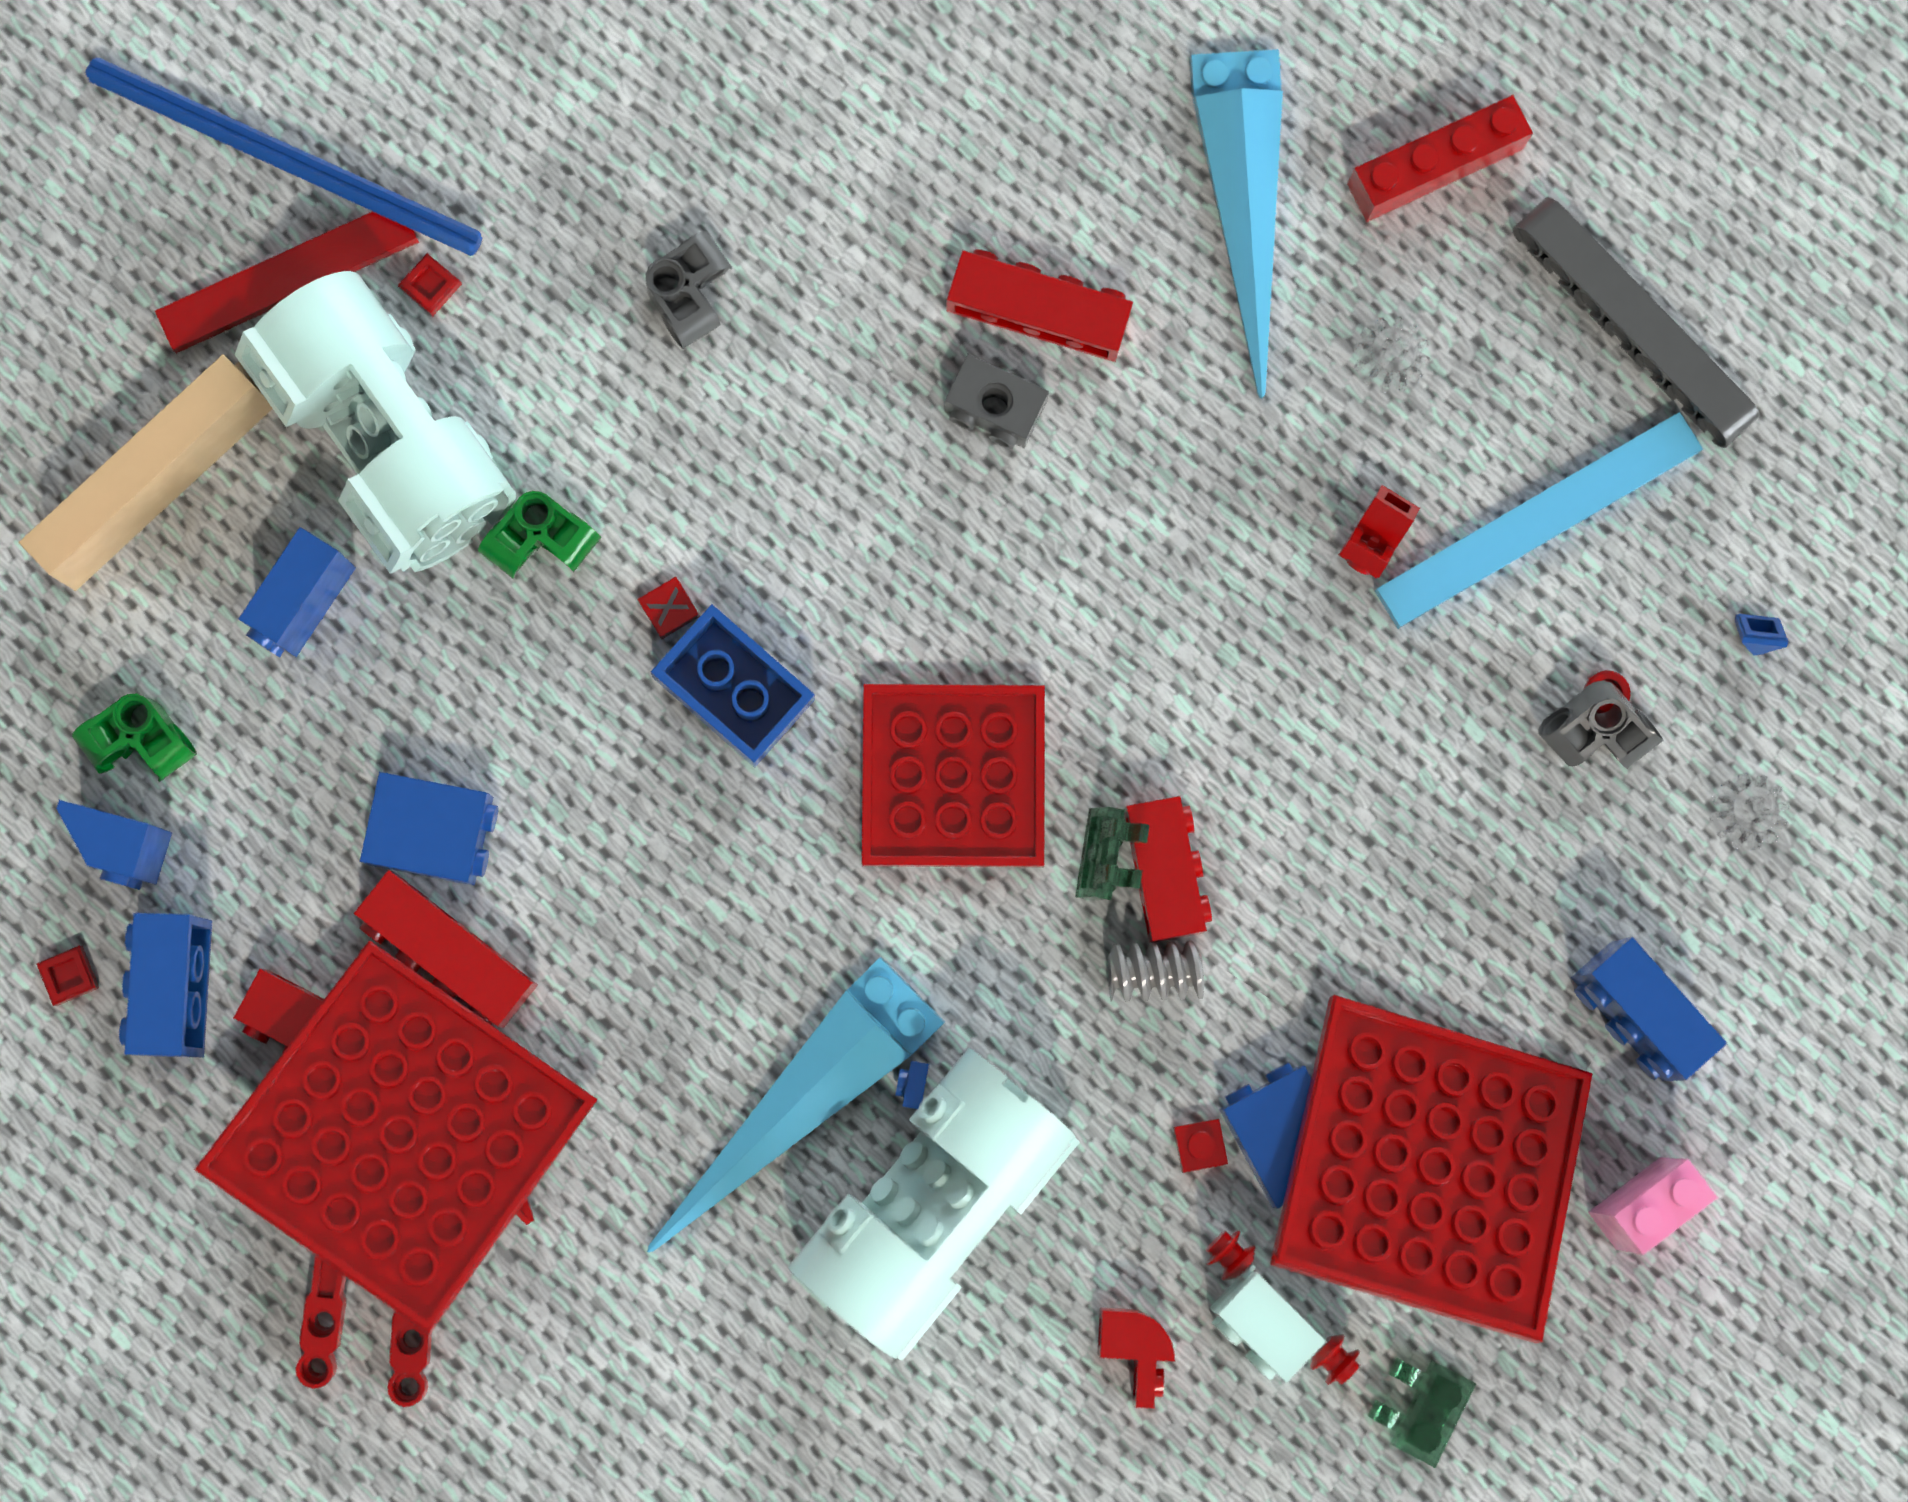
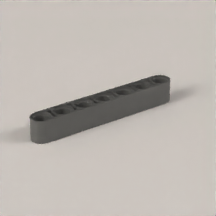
(1636, 321)

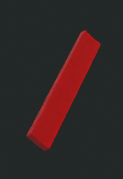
(272, 280)

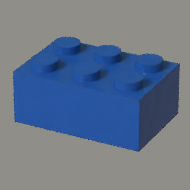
(733, 685)
(166, 985)
(1647, 1011)

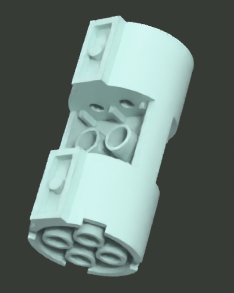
(340, 365)
(894, 1254)

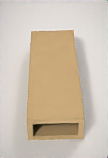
(147, 473)

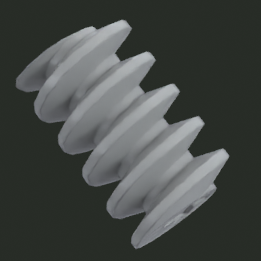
(1155, 970)

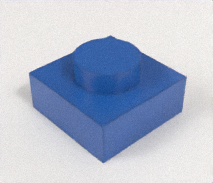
(912, 1084)

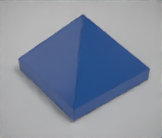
(1761, 633)

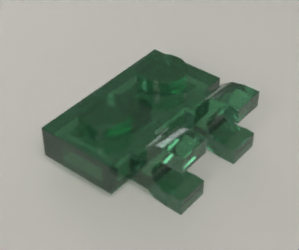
(1098, 866)
(1431, 1413)

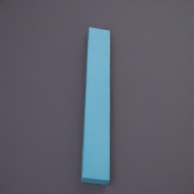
(1538, 520)

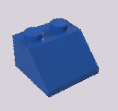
(117, 845)

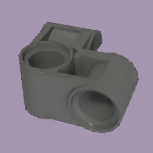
(685, 308)
(1579, 731)

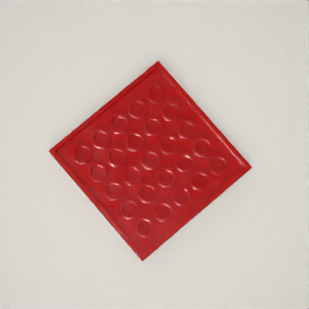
(397, 1136)
(1433, 1169)

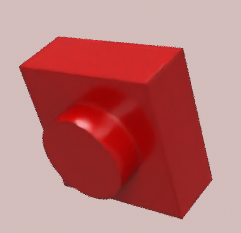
(1200, 1145)

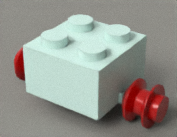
(1267, 1324)

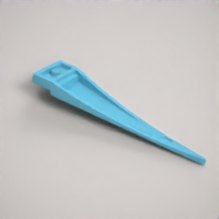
(1240, 129)
(855, 1045)

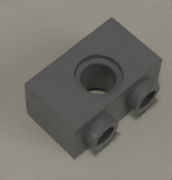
(982, 380)

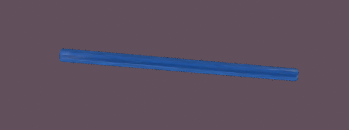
(284, 156)

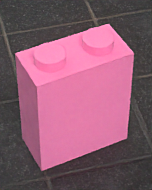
(1652, 1205)

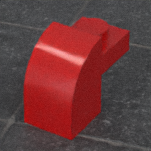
(1379, 532)
(1137, 1338)

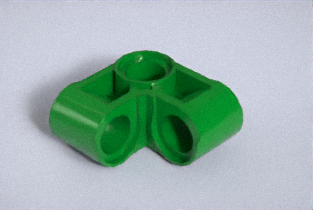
(514, 540)
(114, 736)

